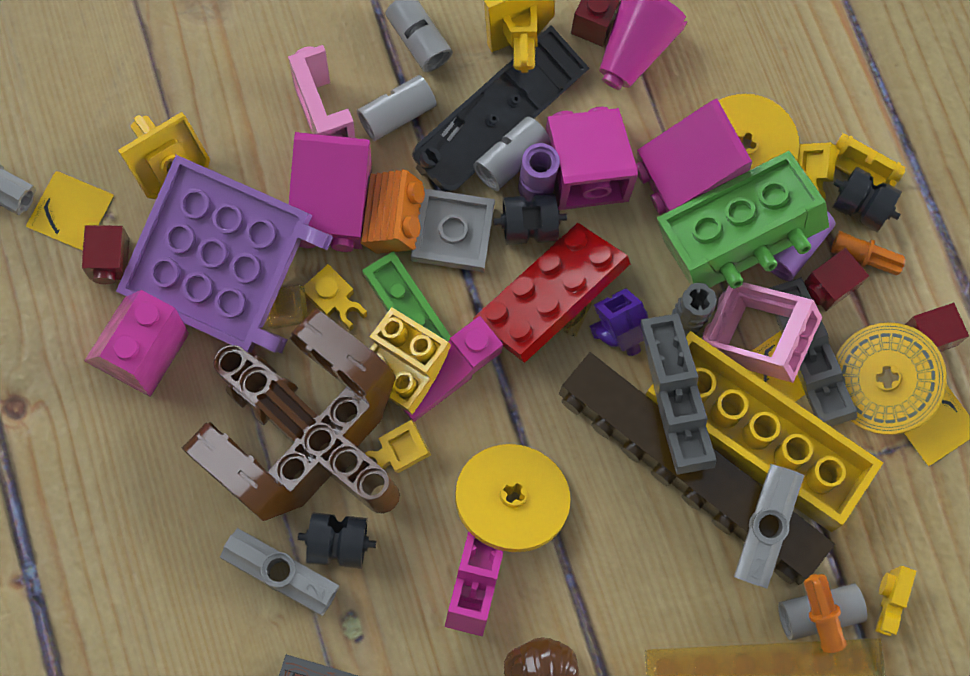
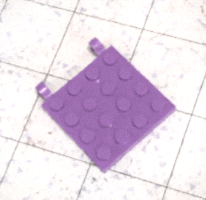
(218, 253)

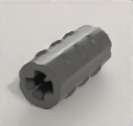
(695, 307)

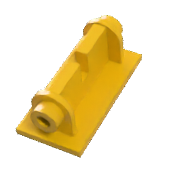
(854, 153)

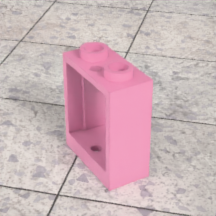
(794, 342)

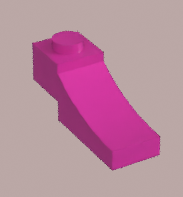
(469, 352)
(474, 587)

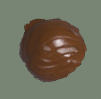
(541, 658)

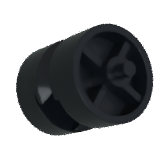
(872, 202)
(530, 219)
(336, 540)

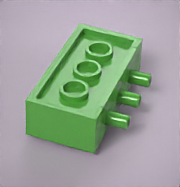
(745, 223)

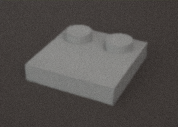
(454, 230)

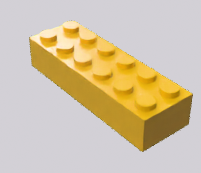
(763, 427)

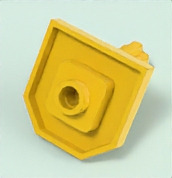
(517, 25)
(156, 147)

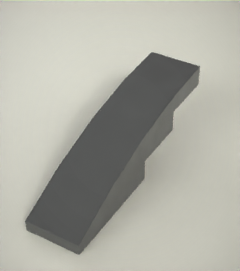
(820, 369)
(678, 393)

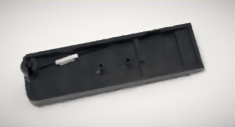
(496, 111)

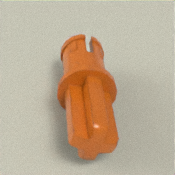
(868, 253)
(824, 613)

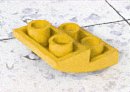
(411, 354)

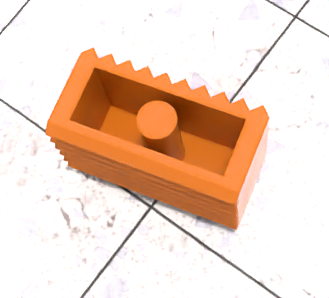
(392, 212)

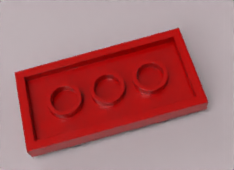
(553, 291)

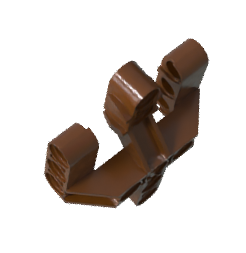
(366, 394)

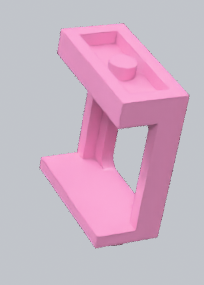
(311, 71)

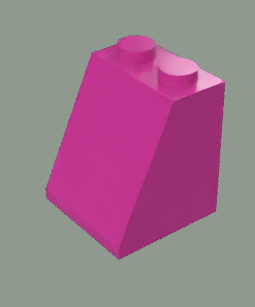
(593, 157)
(692, 158)
(331, 185)
(139, 342)

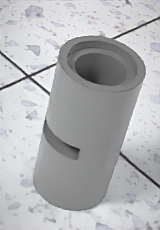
(419, 34)
(399, 108)
(505, 157)
(795, 612)

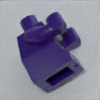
(620, 321)

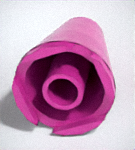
(638, 38)

